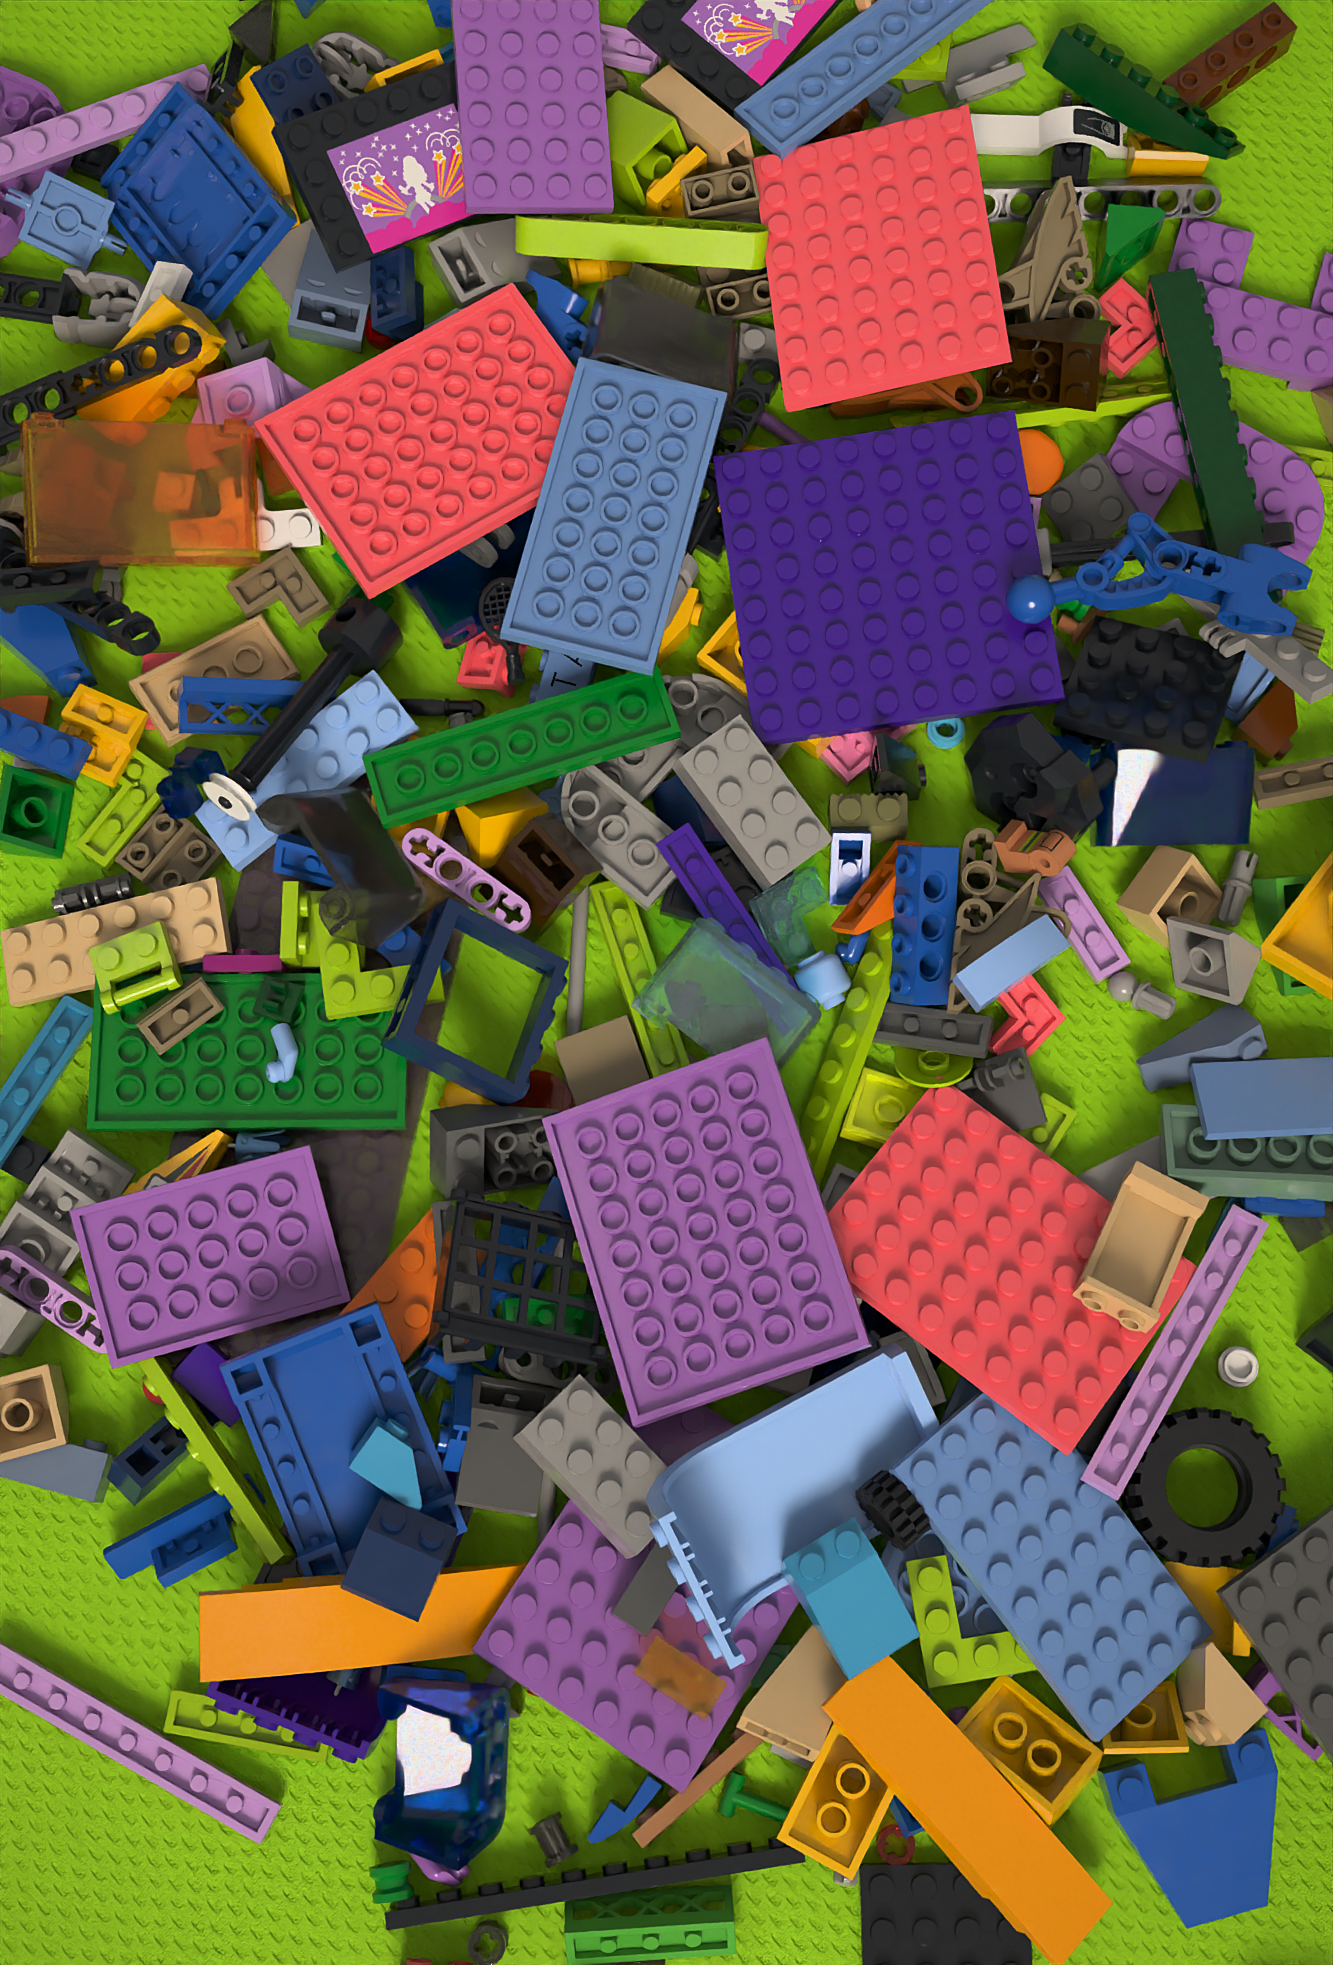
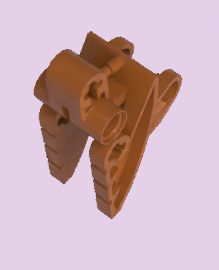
(924, 396)

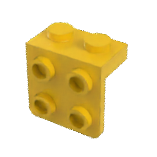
(665, 194)
(1201, 1587)

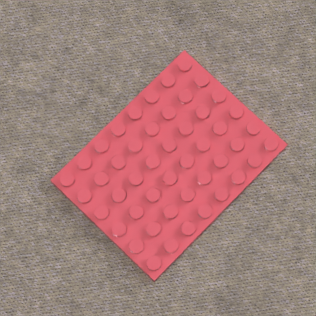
(880, 260)
(427, 439)
(977, 1258)

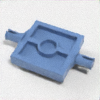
(66, 221)

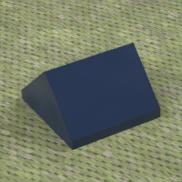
(677, 807)

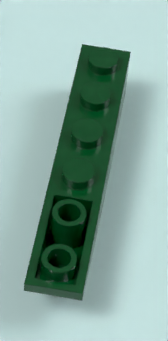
(1132, 95)

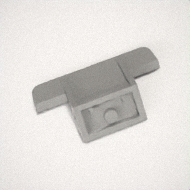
(980, 67)

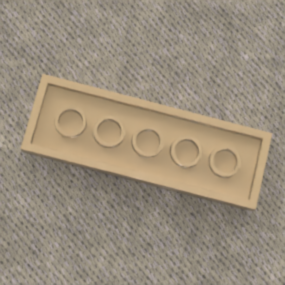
(53, 954)

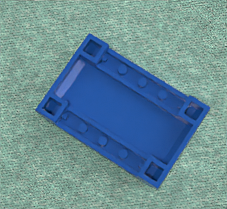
(305, 1414)

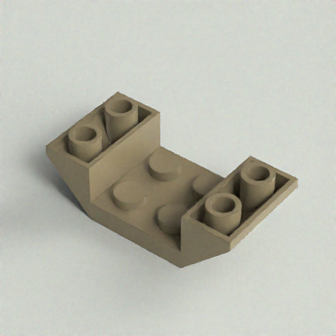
(728, 197)

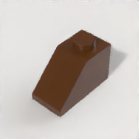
(1270, 725)

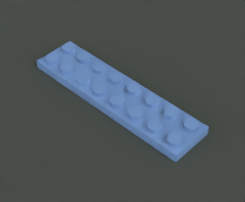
(848, 69)

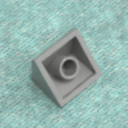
(1211, 960)

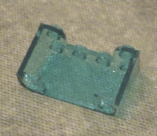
(726, 996)

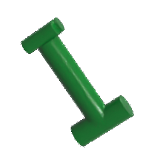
(736, 1796)

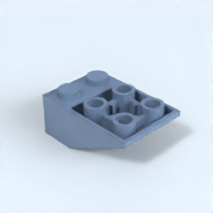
(330, 305)

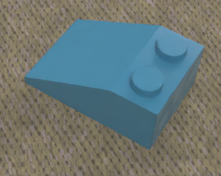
(849, 1598)

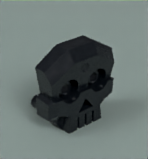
(1026, 776)

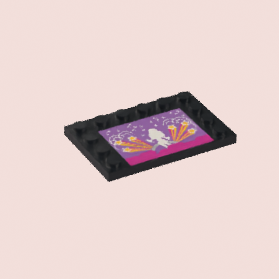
(728, 44)
(380, 166)

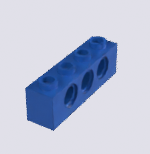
(923, 923)

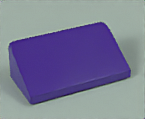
(203, 1379)

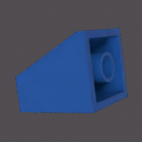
(47, 647)

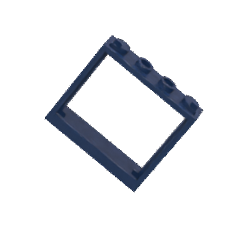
(400, 1034)

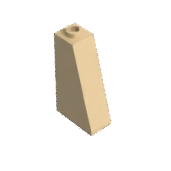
(699, 120)
(790, 1701)

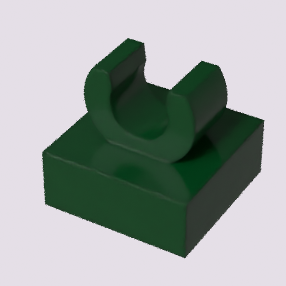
(278, 1000)

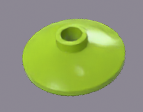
(925, 1066)

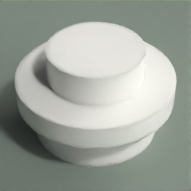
(1237, 1366)

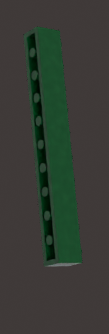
(1204, 415)

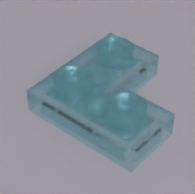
(780, 914)

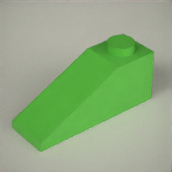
(1271, 901)

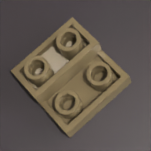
(169, 853)

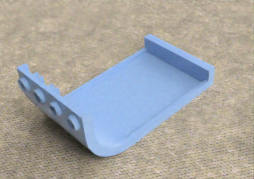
(781, 1484)

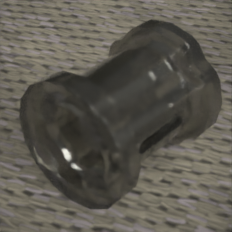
(553, 1839)
(479, 1952)

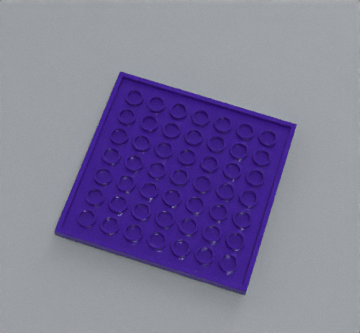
(883, 577)

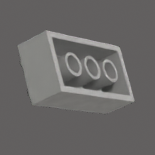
(751, 802)
(596, 1463)

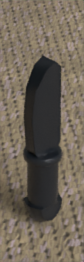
(435, 707)

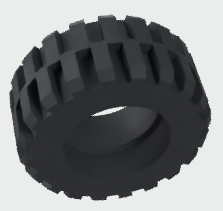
(1256, 1479)

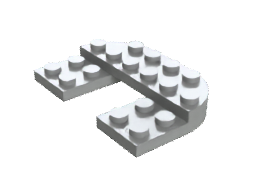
(606, 799)

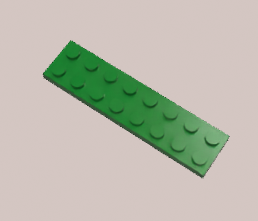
(520, 747)

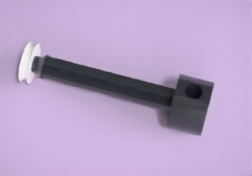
(356, 642)

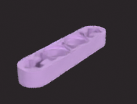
(470, 876)
(52, 1305)

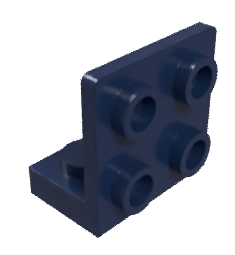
(294, 86)
(396, 295)

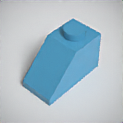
(388, 1461)

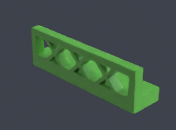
(650, 1931)

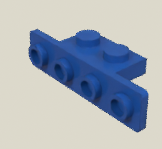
(180, 1540)

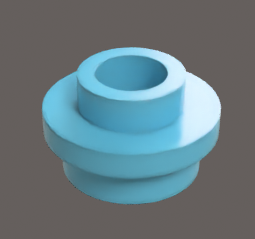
(942, 742)

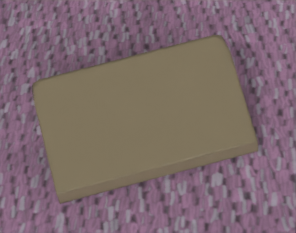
(178, 1014)

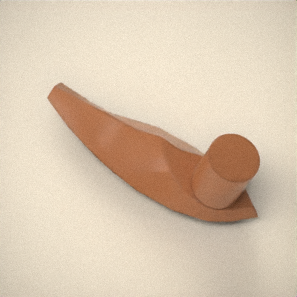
(1080, 629)

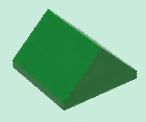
(1124, 240)
(33, 813)

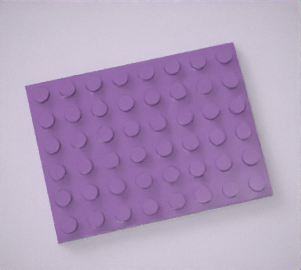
(704, 1233)
(581, 1659)

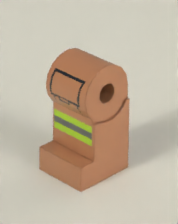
(1033, 851)

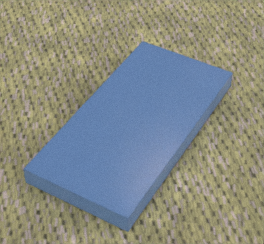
(1264, 1097)

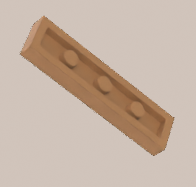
(714, 1767)

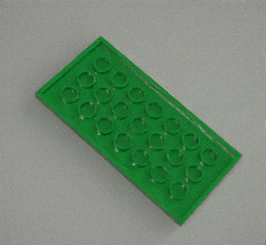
(219, 1071)

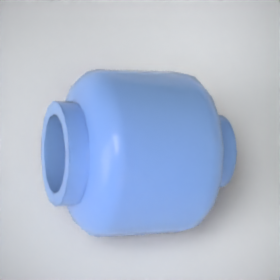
(823, 978)

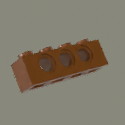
(1234, 58)

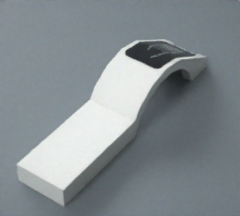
(1033, 134)

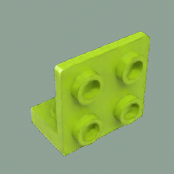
(298, 932)

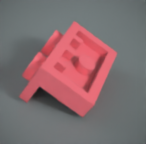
(485, 665)

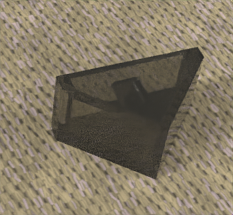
(257, 33)

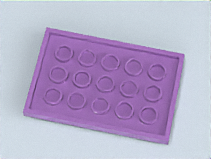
(532, 107)
(209, 1256)

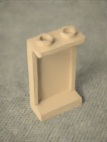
(1139, 1247)

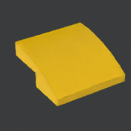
(108, 727)

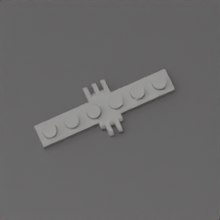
(1279, 654)

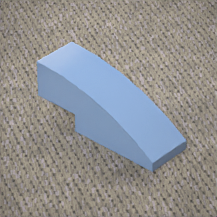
(1010, 962)

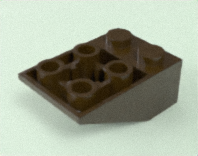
(1054, 363)
(544, 869)

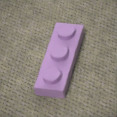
(1089, 933)

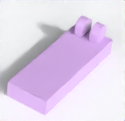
(627, 52)

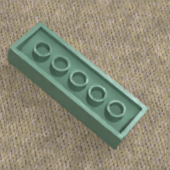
(1244, 1166)

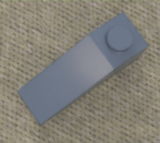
(1221, 1037)
(65, 1469)

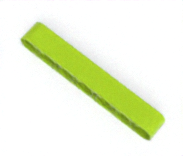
(643, 239)

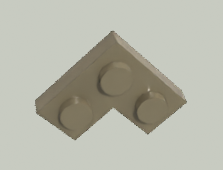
(280, 579)

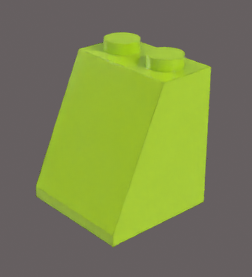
(641, 147)

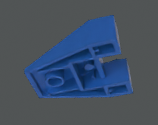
(1208, 1843)

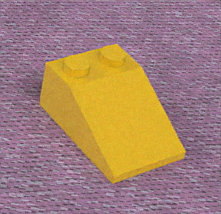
(1031, 1747)
(836, 1807)

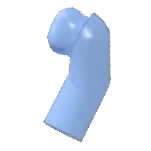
(287, 1054)

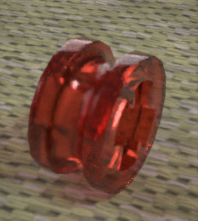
(892, 1857)

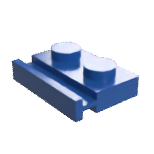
(456, 1419)

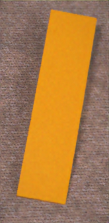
(322, 1628)
(968, 1809)

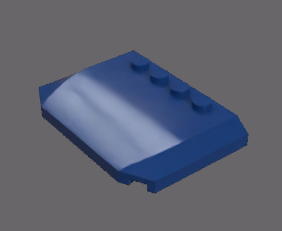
(195, 201)

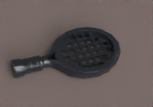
(514, 668)

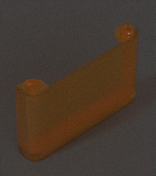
(139, 493)

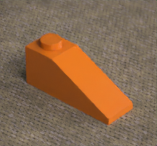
(874, 899)

